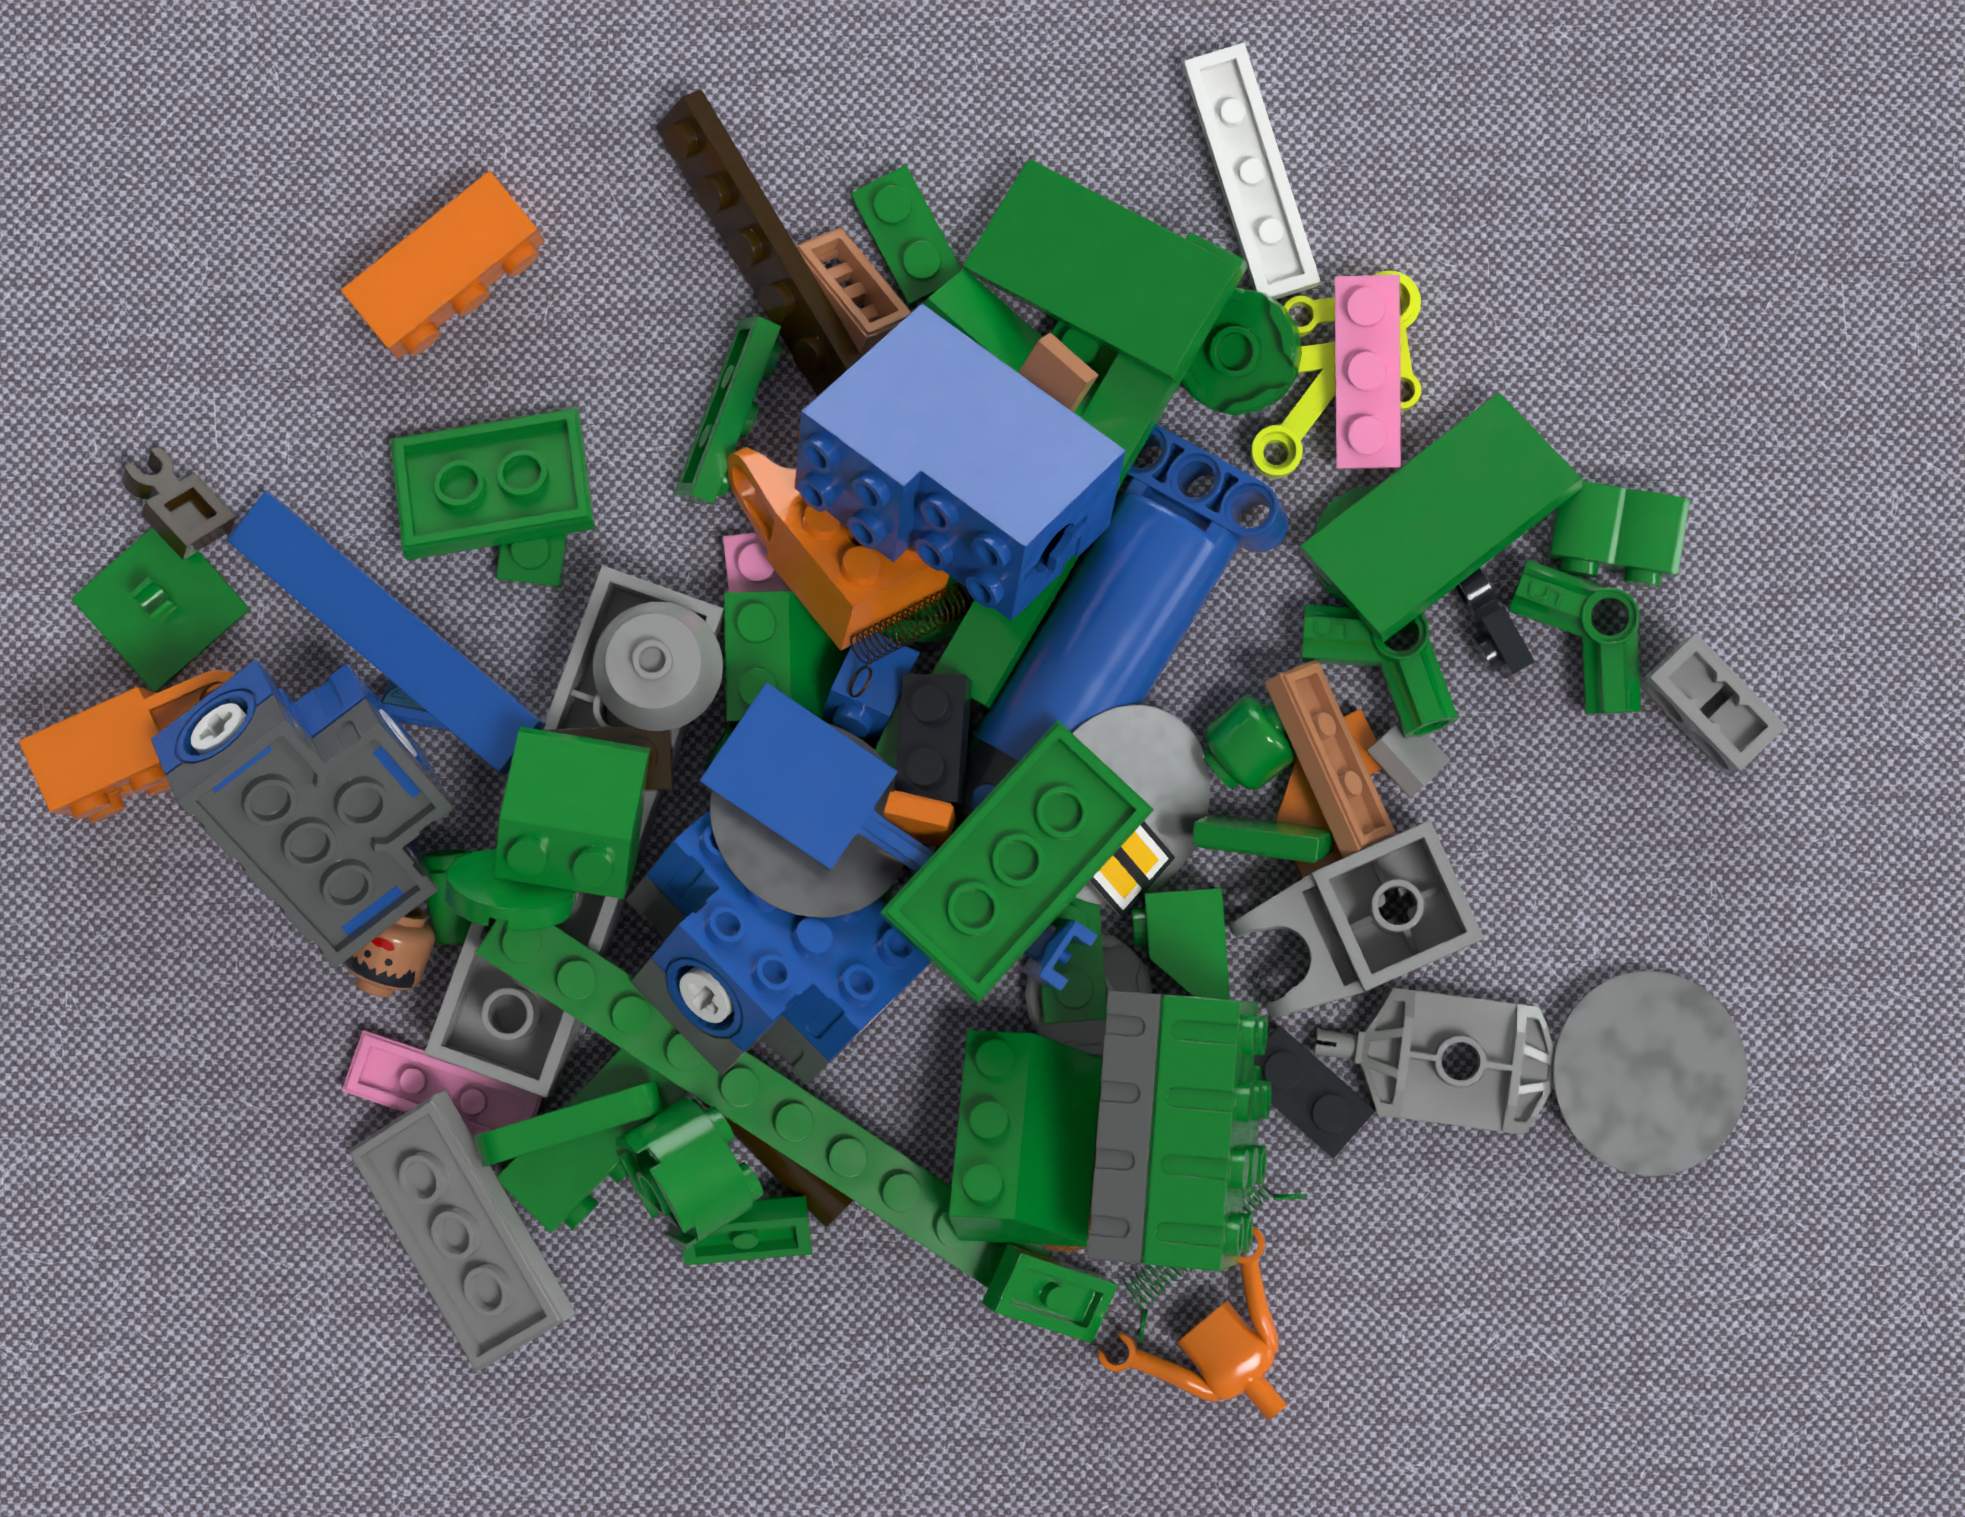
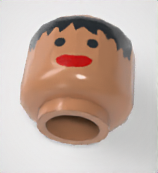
(394, 957)

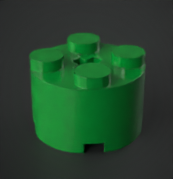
(688, 1171)

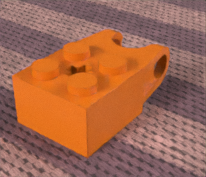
(819, 557)
(108, 750)

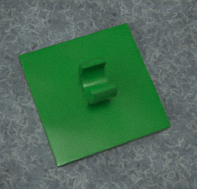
(160, 608)

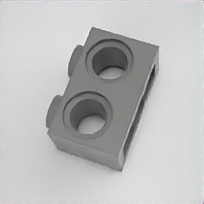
(1712, 705)

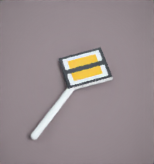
(1132, 869)

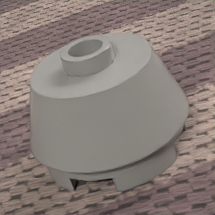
(657, 666)

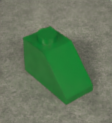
(1185, 939)

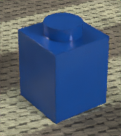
(873, 708)

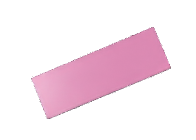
(406, 1077)

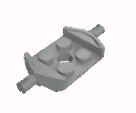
(1404, 1052)

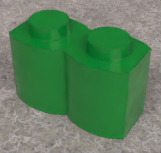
(1619, 532)

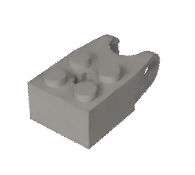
(1342, 925)

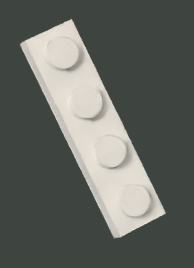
(1251, 172)

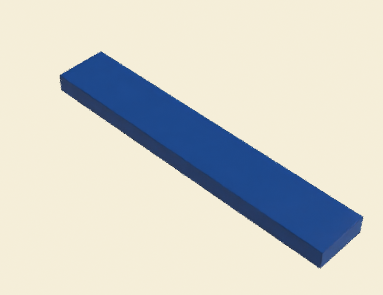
(383, 630)

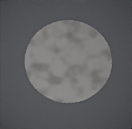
(1162, 765)
(792, 878)
(1650, 1073)

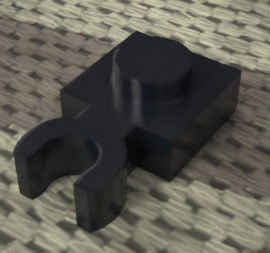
(1498, 638)

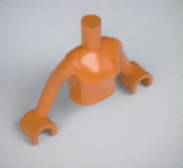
(1222, 1348)

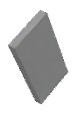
(461, 1231)

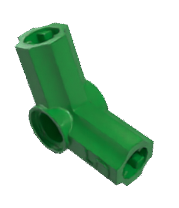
(1566, 604)
(1410, 676)

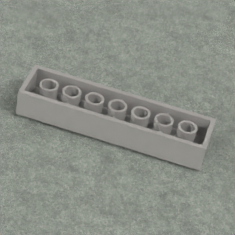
(486, 1015)

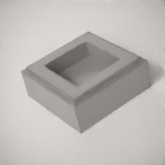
(1409, 760)

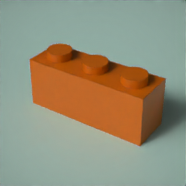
(445, 267)

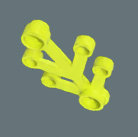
(1323, 388)

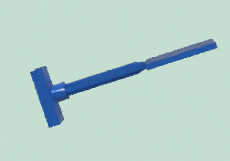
(824, 791)

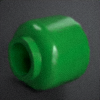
(1248, 744)

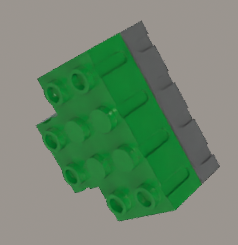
(1178, 1130)

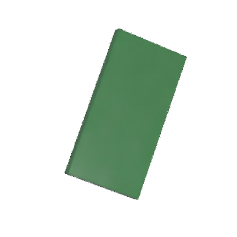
(1103, 270)
(1441, 517)
(1016, 862)

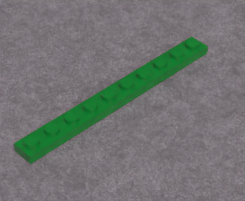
(746, 1093)

